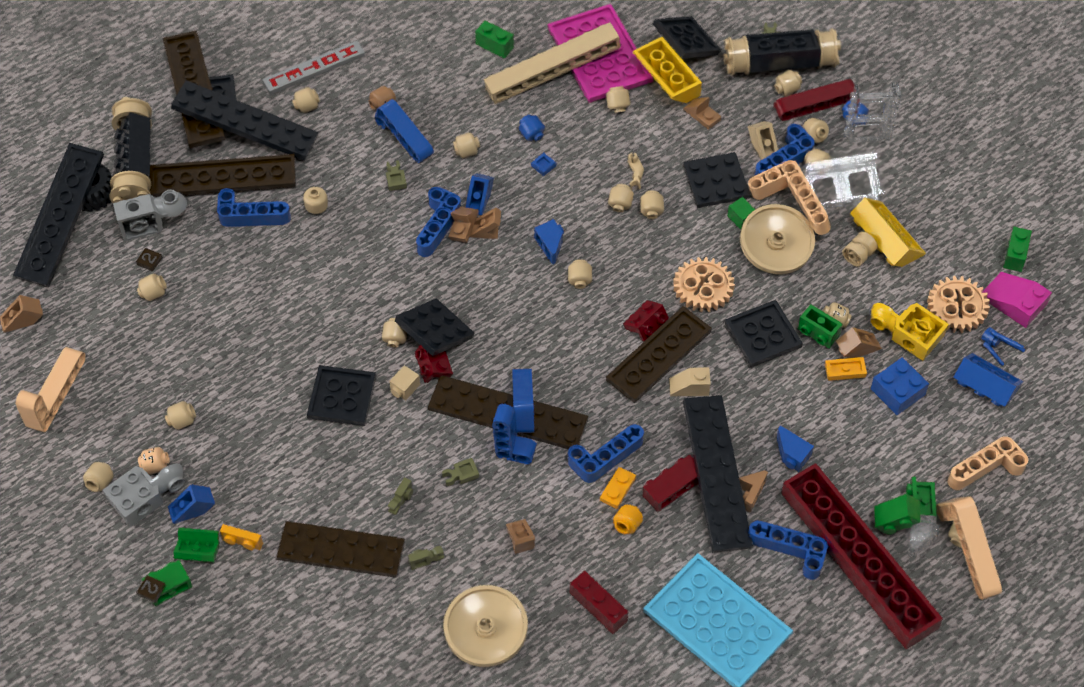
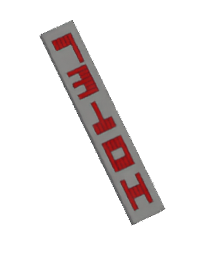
(313, 67)

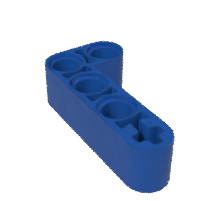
(406, 132)
(797, 146)
(250, 213)
(441, 221)
(523, 400)
(629, 439)
(506, 440)
(786, 545)

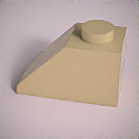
(763, 138)
(691, 382)

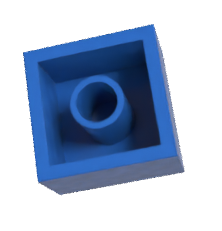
(899, 386)

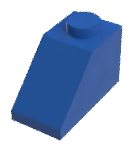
(479, 192)
(550, 239)
(793, 449)
(191, 503)

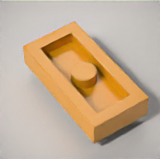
(845, 368)
(617, 487)
(242, 537)

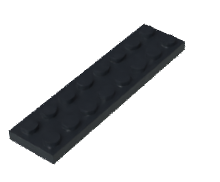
(244, 120)
(58, 215)
(717, 473)

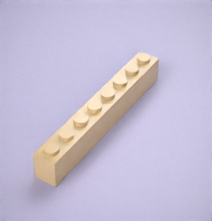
(552, 63)

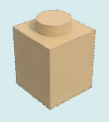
(404, 383)

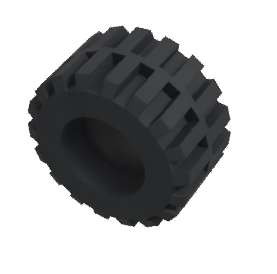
(99, 194)

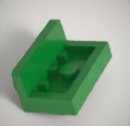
(925, 494)
(197, 545)

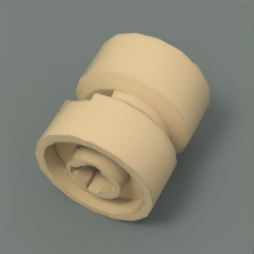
(860, 249)

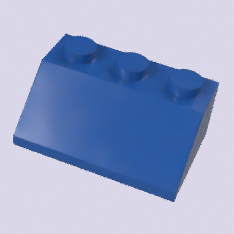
(987, 380)

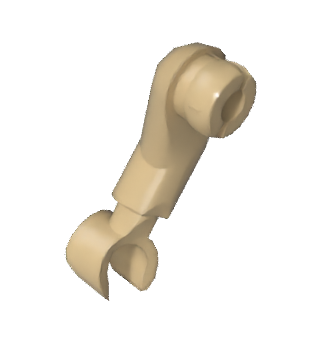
(637, 168)

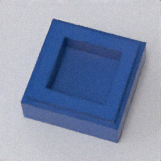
(543, 164)

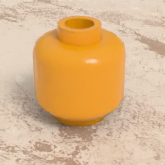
(627, 519)

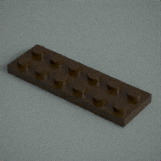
(658, 354)
(341, 549)

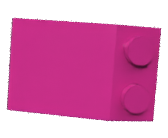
(1017, 297)

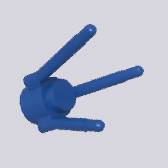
(993, 338)

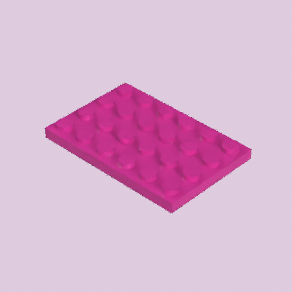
(610, 70)

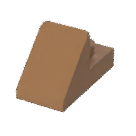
(700, 110)
(463, 223)
(487, 225)
(753, 486)
(521, 536)

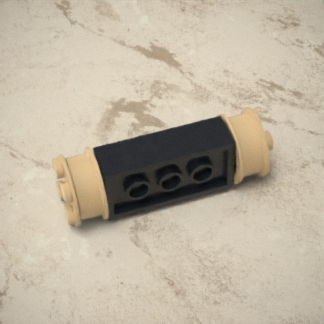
(781, 51)
(132, 149)

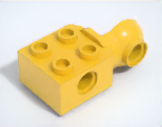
(913, 330)

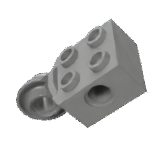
(143, 214)
(138, 494)

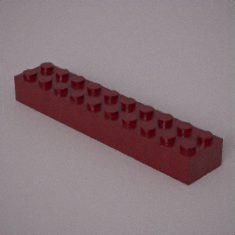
(861, 556)

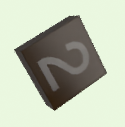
(149, 259)
(151, 589)

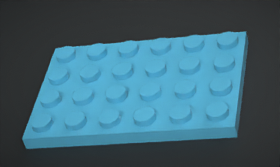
(718, 621)

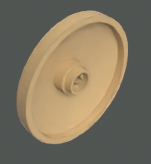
(777, 239)
(485, 626)

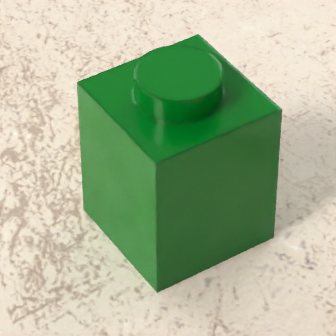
(739, 212)

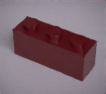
(671, 483)
(598, 602)

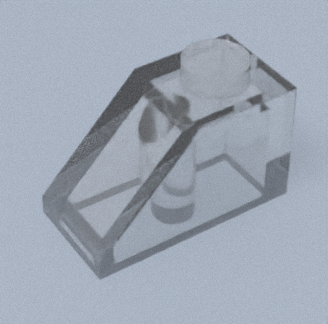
(922, 535)

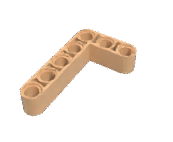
(790, 175)
(40, 409)
(973, 543)

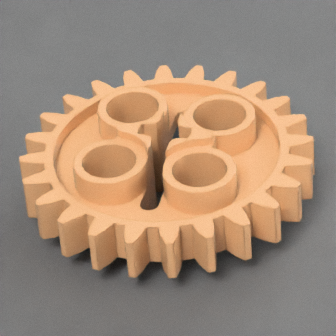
(689, 276)
(976, 303)

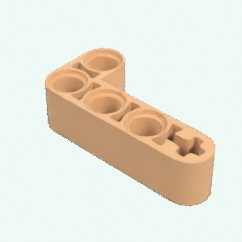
(984, 465)

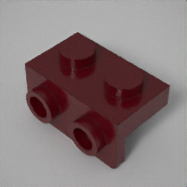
(646, 319)
(431, 365)

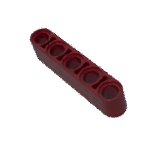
(814, 100)

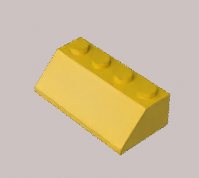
(669, 70)
(887, 231)

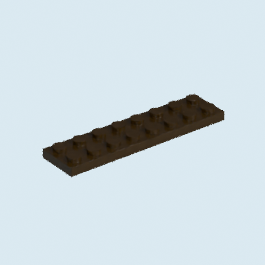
(188, 64)
(215, 175)
(480, 403)

